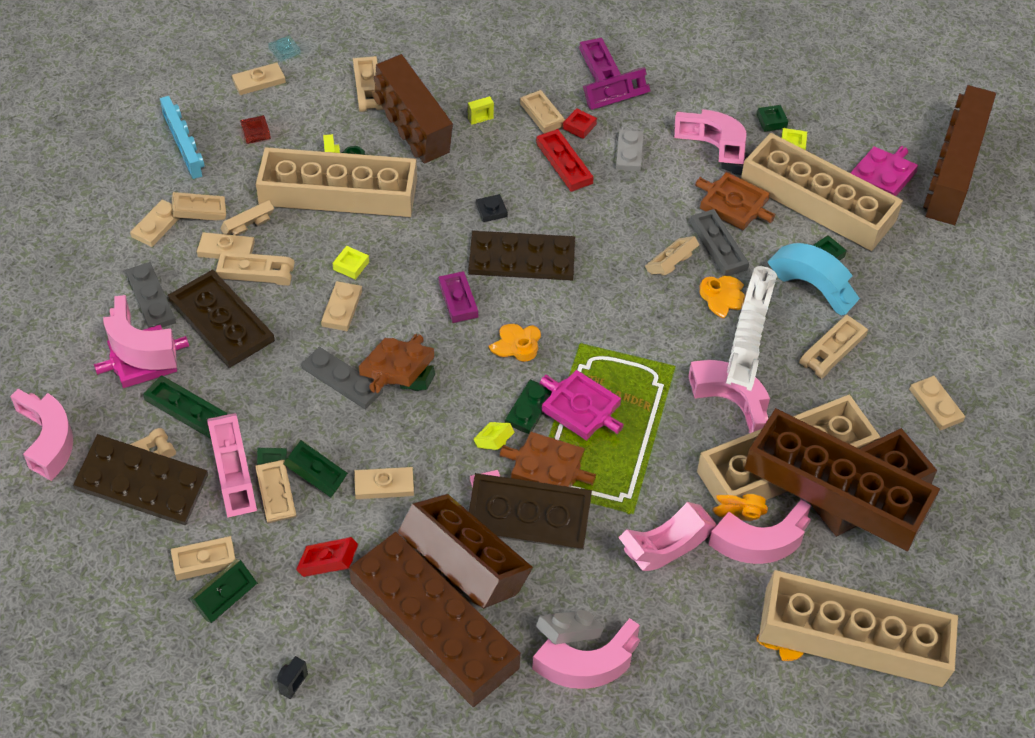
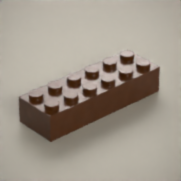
(959, 155)
(841, 479)
(435, 619)

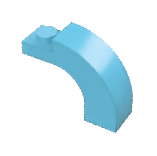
(818, 268)

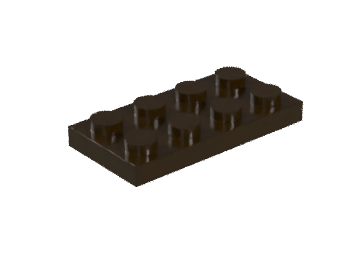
(522, 255)
(221, 318)
(141, 479)
(531, 510)

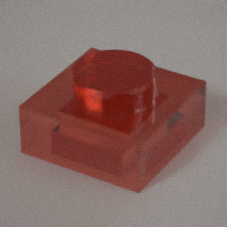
(255, 129)

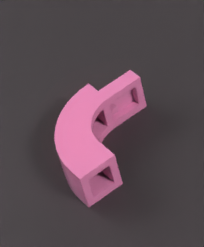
(714, 128)
(137, 347)
(709, 380)
(54, 445)
(231, 465)
(671, 540)
(758, 544)
(587, 668)

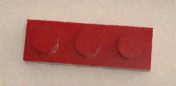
(564, 160)

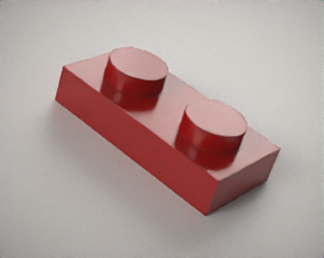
(327, 557)

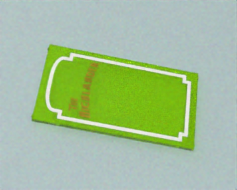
(622, 457)

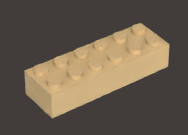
(337, 182)
(822, 191)
(724, 465)
(859, 628)

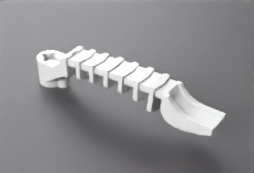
(746, 344)

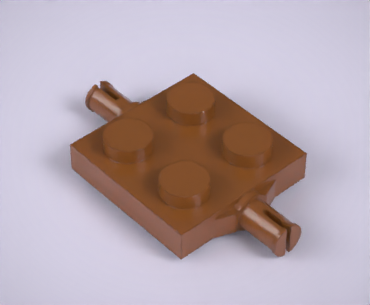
(735, 200)
(396, 362)
(548, 461)

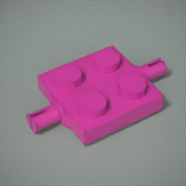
(886, 170)
(132, 375)
(581, 404)

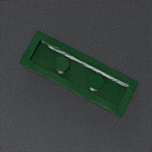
(182, 404)

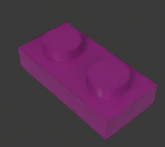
(458, 297)

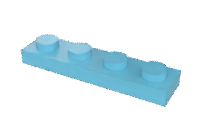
(180, 133)

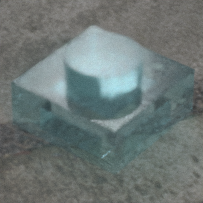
(284, 48)

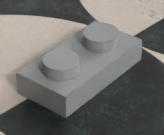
(629, 150)
(569, 627)

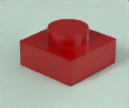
(580, 123)

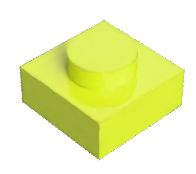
(480, 110)
(795, 137)
(329, 144)
(350, 262)
(494, 435)

